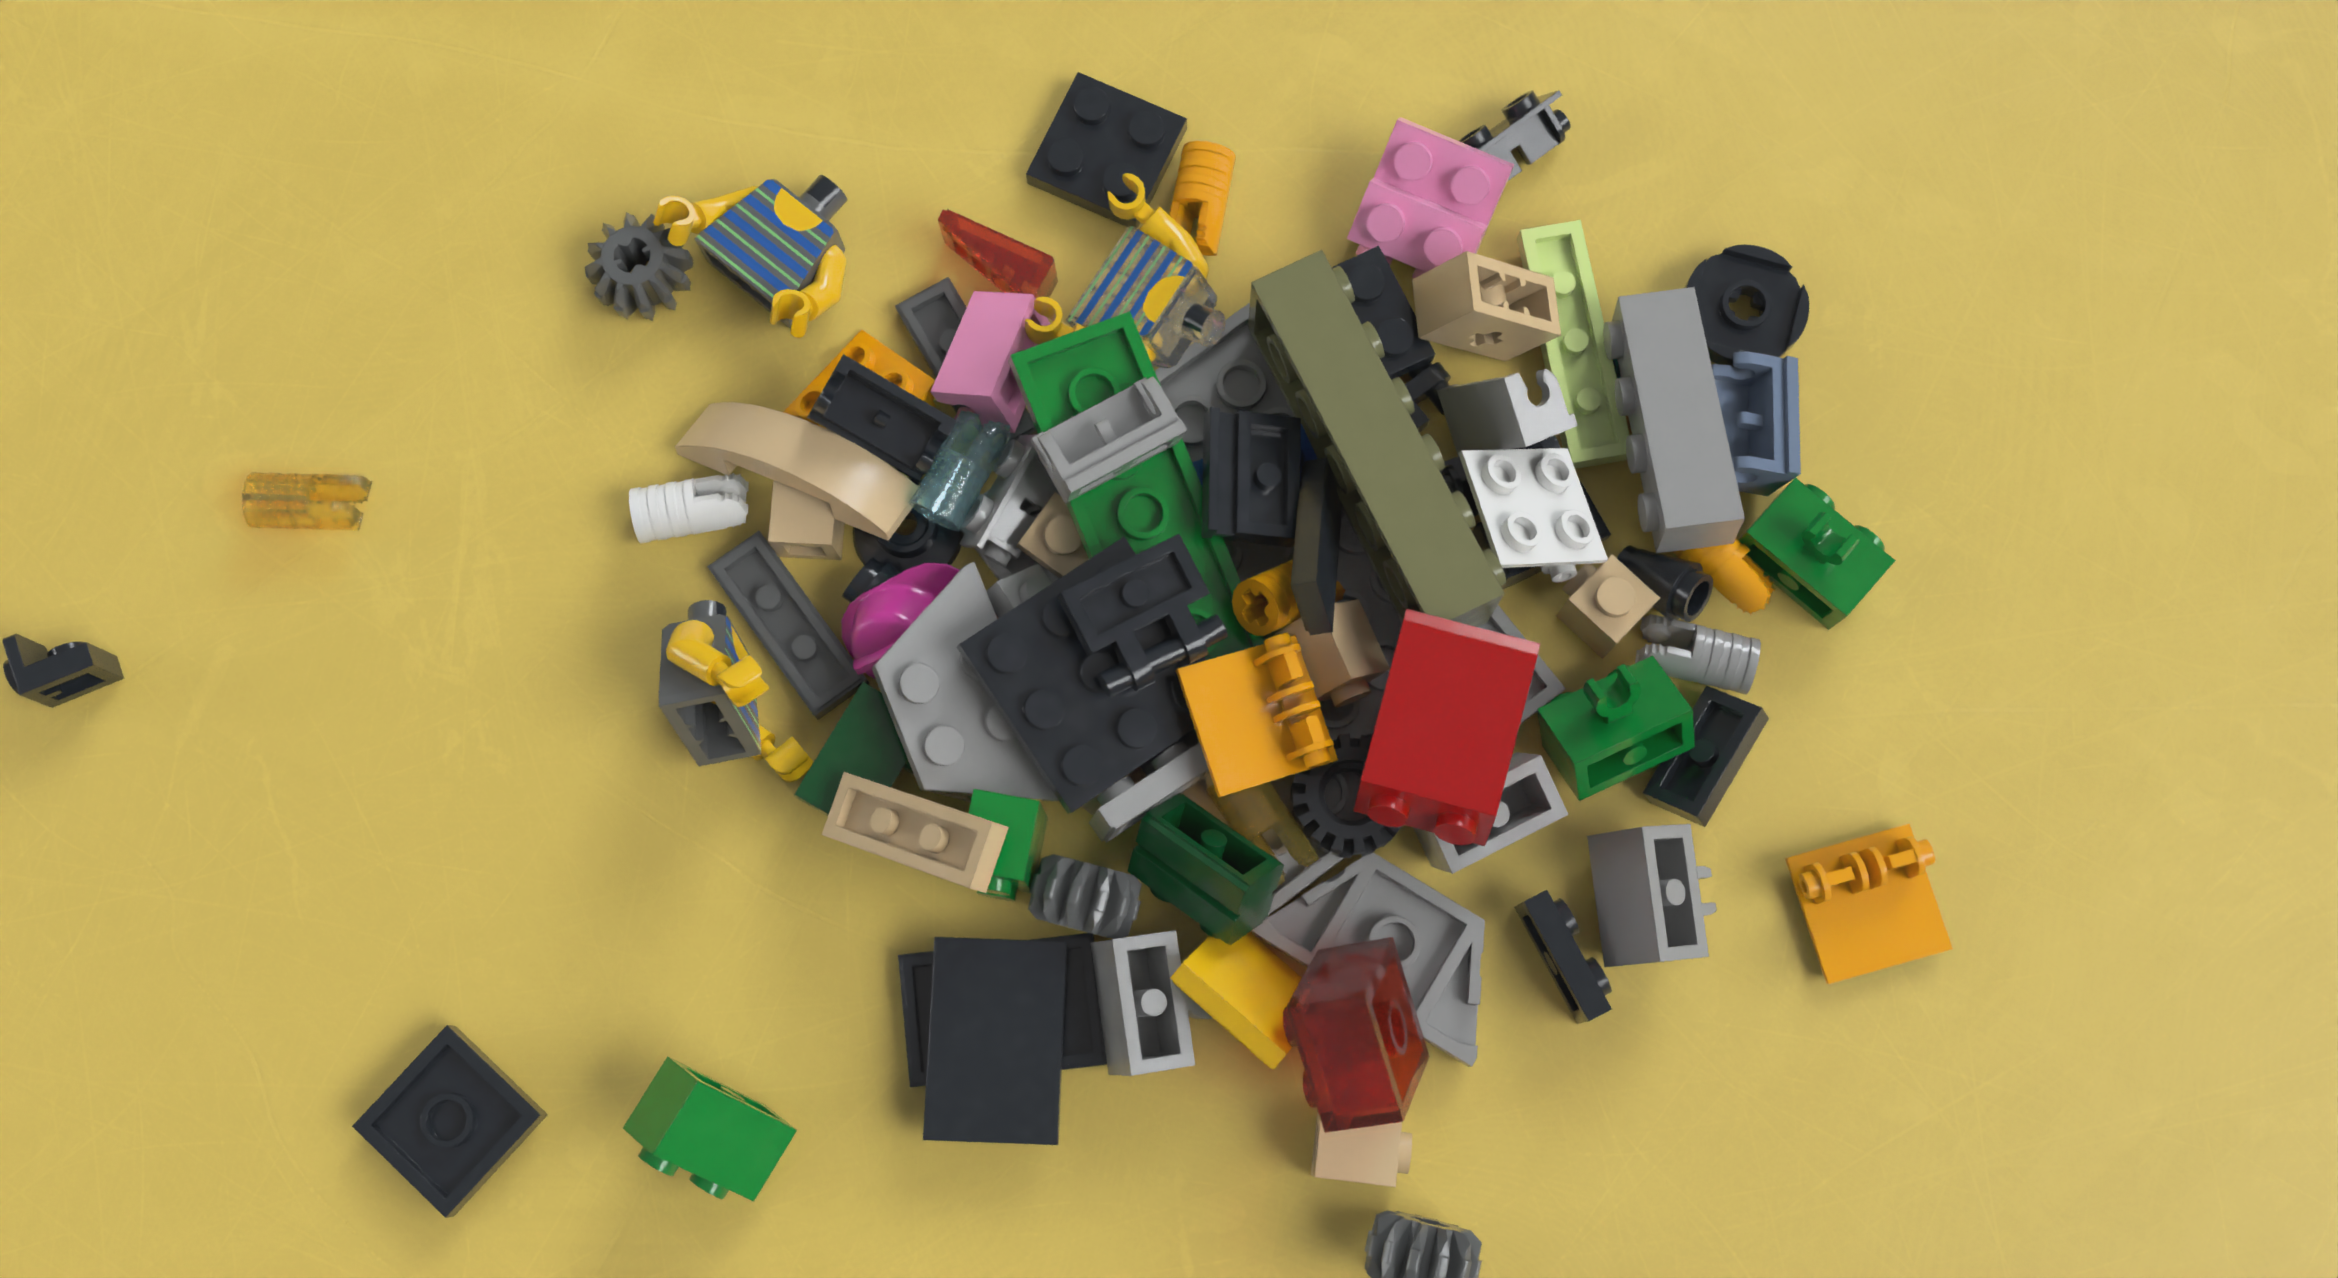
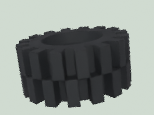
(1319, 822)

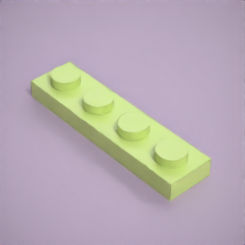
(1579, 353)

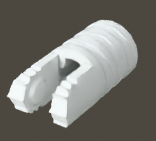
(688, 507)

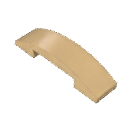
(804, 457)

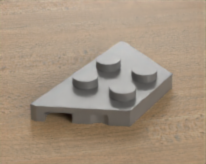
(942, 710)
(1433, 937)

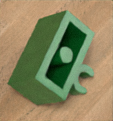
(1816, 552)
(1616, 727)
(1022, 844)
(708, 1132)

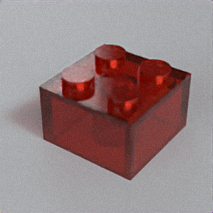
(1357, 1035)

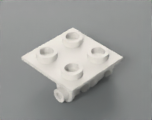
(1533, 509)

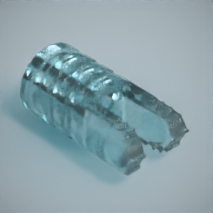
(960, 470)

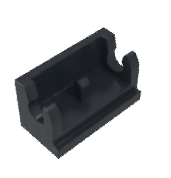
(881, 418)

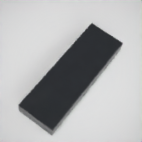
(1316, 547)

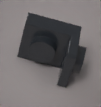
(60, 673)

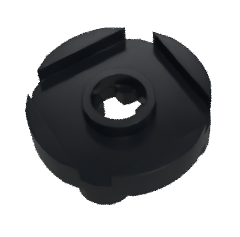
(1772, 290)

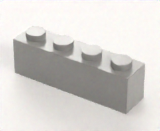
(1674, 421)

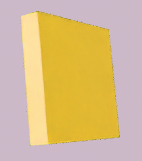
(1243, 991)

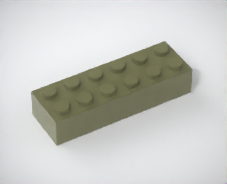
(1378, 460)

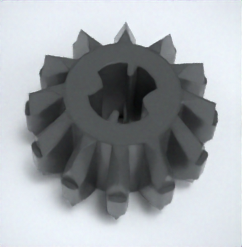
(646, 284)
(1084, 896)
(1420, 1248)

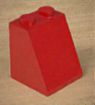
(1446, 728)

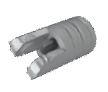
(1701, 653)

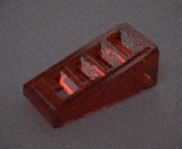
(999, 258)

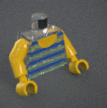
(1155, 277)

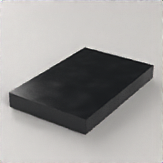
(1082, 1020)
(995, 1041)

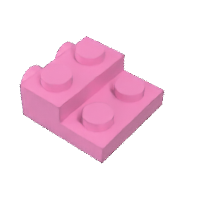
(1428, 198)

